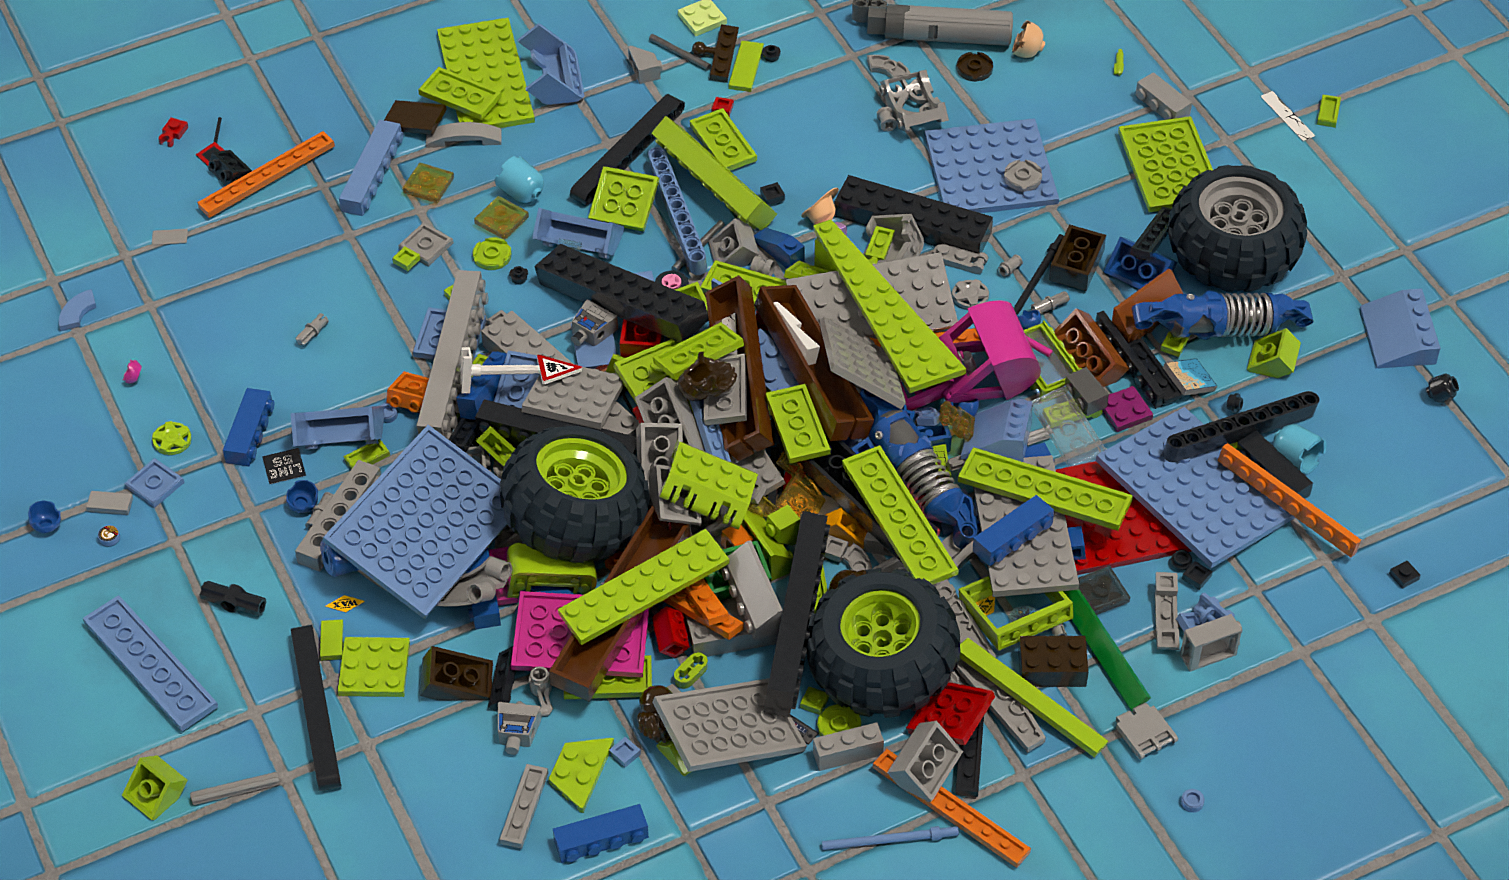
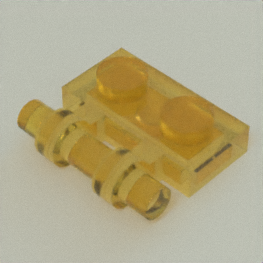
(959, 419)

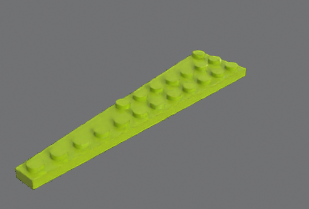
(907, 340)

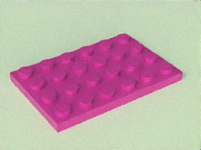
(543, 634)

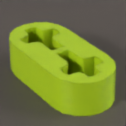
(694, 673)

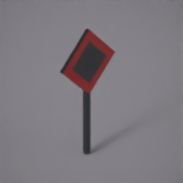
(206, 153)

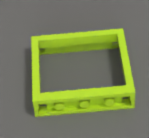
(1030, 625)

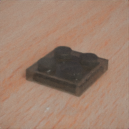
(1103, 590)

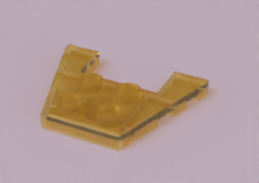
(799, 493)

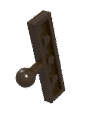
(722, 53)

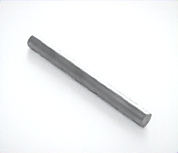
(684, 54)
(704, 240)

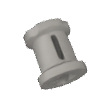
(888, 123)

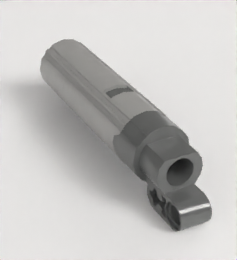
(934, 23)

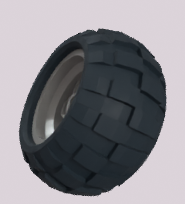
(1237, 228)

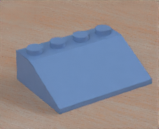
(1401, 330)
(1002, 430)

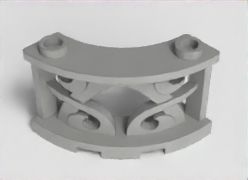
(931, 109)

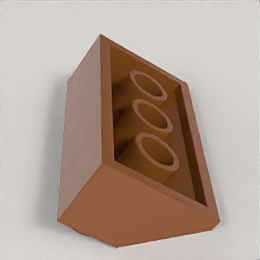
(1155, 291)
(1091, 347)

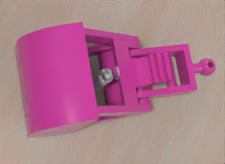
(1007, 355)

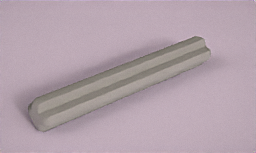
(235, 788)

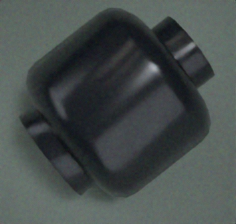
(1442, 387)

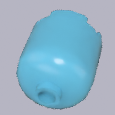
(520, 180)
(1300, 446)

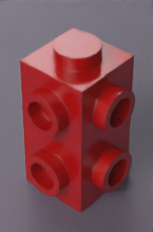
(670, 632)

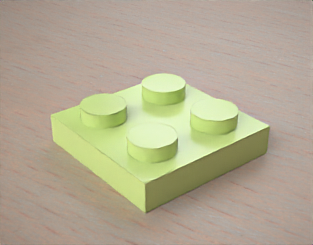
(702, 17)

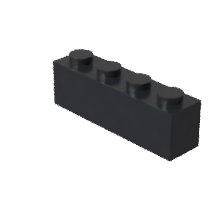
(1271, 460)

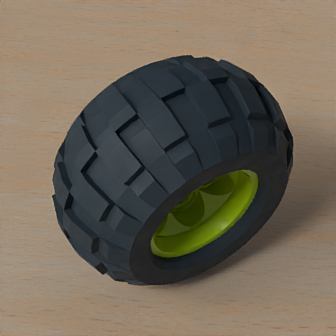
(574, 493)
(883, 669)

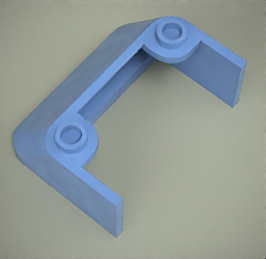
(560, 67)
(593, 234)
(337, 426)

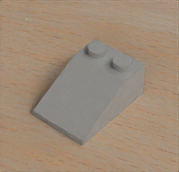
(665, 509)

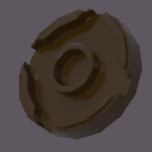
(974, 66)

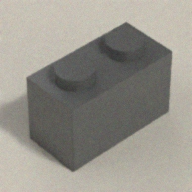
(1086, 391)

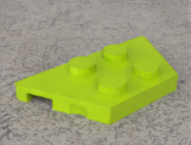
(579, 769)

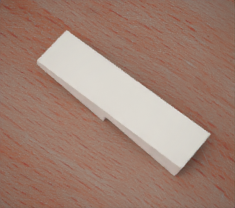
(806, 345)

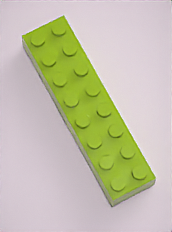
(713, 174)

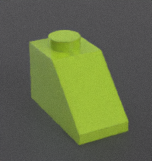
(783, 525)

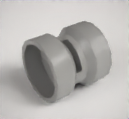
(760, 265)

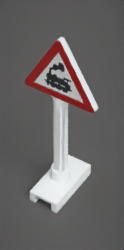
(548, 368)

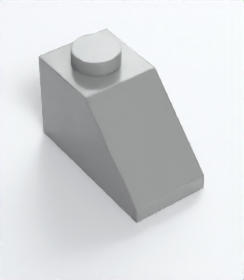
(644, 64)

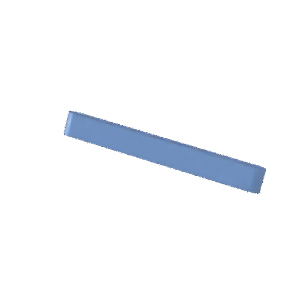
(678, 211)

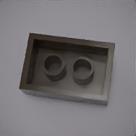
(1077, 257)
(1053, 660)

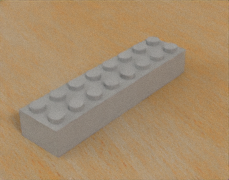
(667, 405)

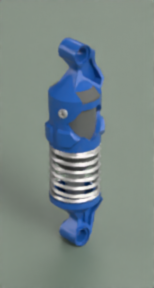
(1220, 314)
(915, 463)

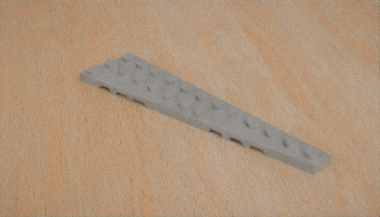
(1005, 707)

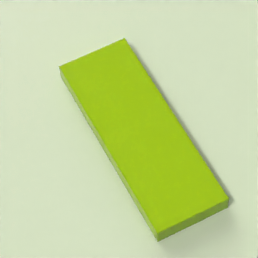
(746, 66)

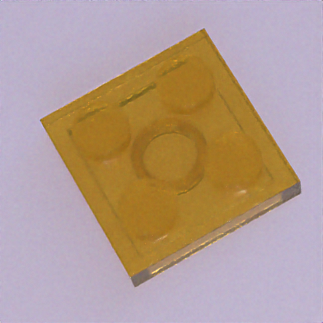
(428, 182)
(501, 217)

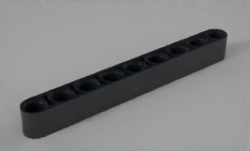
(628, 147)
(1240, 425)
(315, 708)

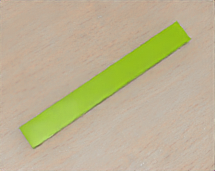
(1032, 698)

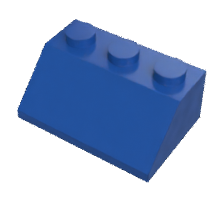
(1136, 271)

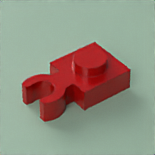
(173, 129)

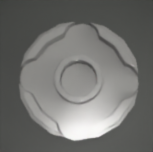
(1023, 175)

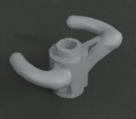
(541, 687)

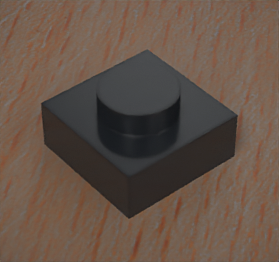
(772, 193)
(1404, 574)
(1197, 575)

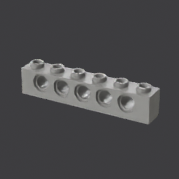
(350, 490)

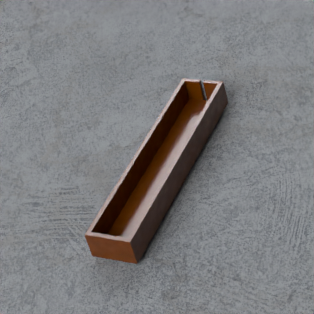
(833, 397)
(755, 433)
(583, 667)

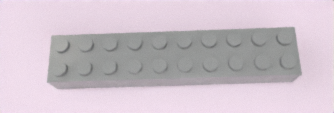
(458, 331)
(516, 335)

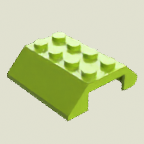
(711, 481)

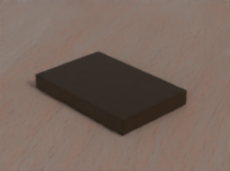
(416, 116)

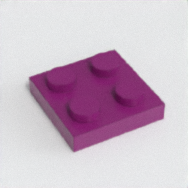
(1127, 409)

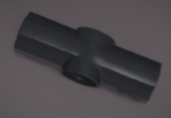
(233, 598)

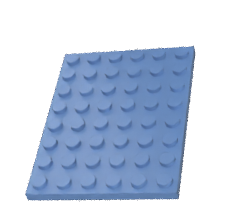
(1193, 497)
(422, 522)

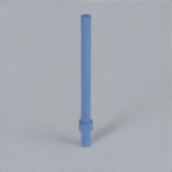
(933, 833)

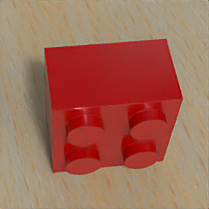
(637, 339)

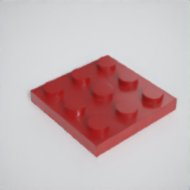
(956, 710)

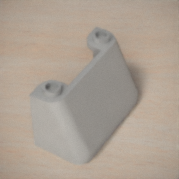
(907, 237)

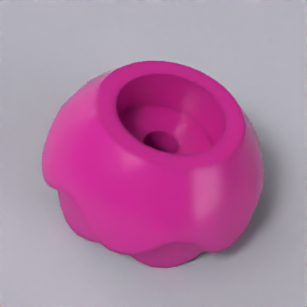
(132, 372)

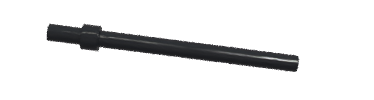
(1051, 251)

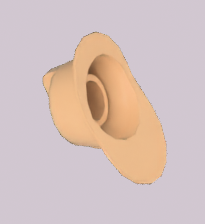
(823, 209)

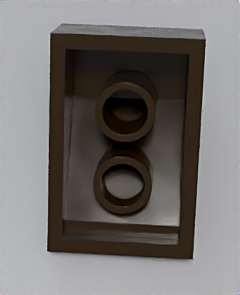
(455, 676)

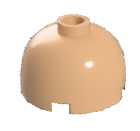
(1028, 41)

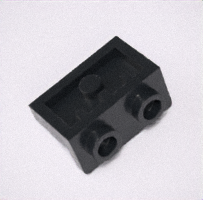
(227, 166)

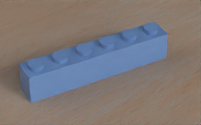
(371, 167)

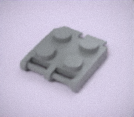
(1144, 730)

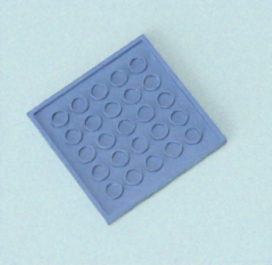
(973, 161)

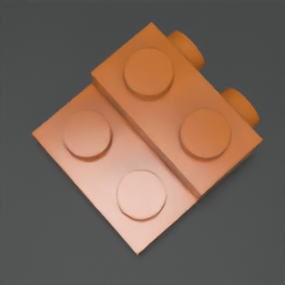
(407, 392)

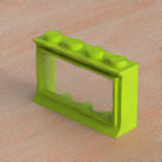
(1053, 368)

